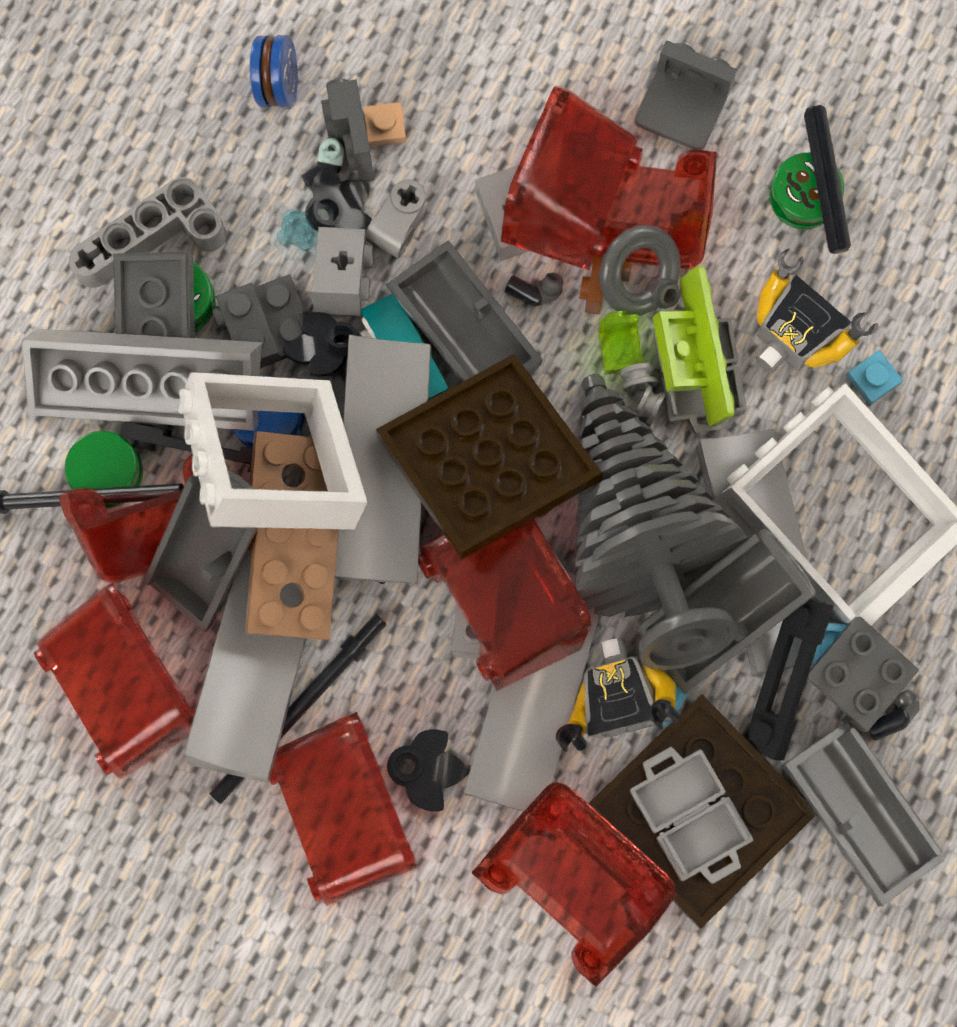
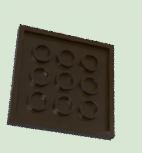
(488, 456)
(757, 790)

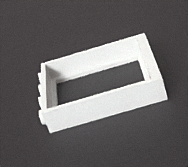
(899, 467)

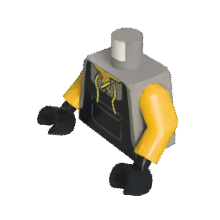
(802, 324)
(619, 699)

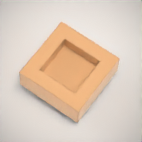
(385, 124)

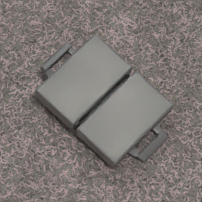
(689, 405)
(700, 831)

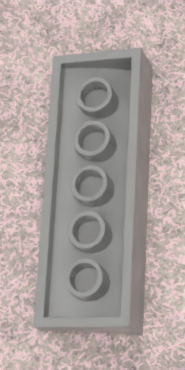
(129, 375)
(381, 385)
(772, 494)
(245, 691)
(518, 737)

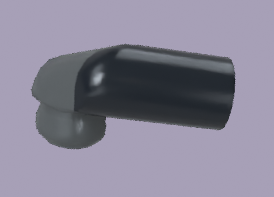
(538, 293)
(898, 719)

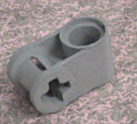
(394, 223)

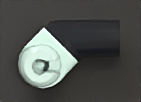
(330, 153)

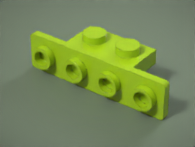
(692, 348)

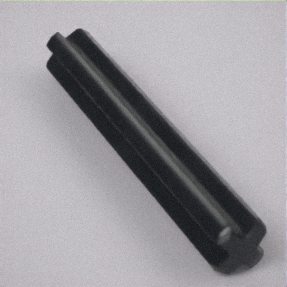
(827, 179)

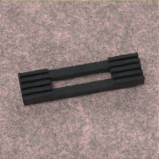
(148, 436)
(770, 731)

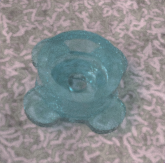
(292, 220)

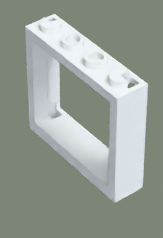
(231, 507)

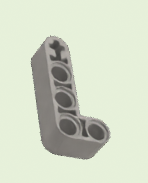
(145, 239)

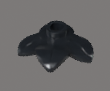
(339, 199)
(319, 343)
(432, 771)

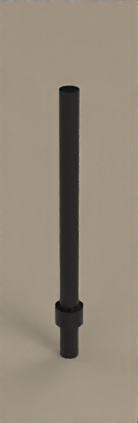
(109, 495)
(352, 650)

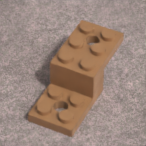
(290, 554)

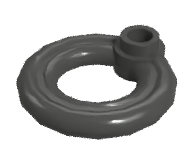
(668, 274)

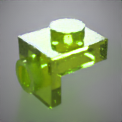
(619, 341)

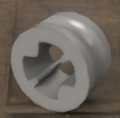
(638, 377)
(649, 404)

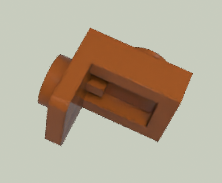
(591, 289)

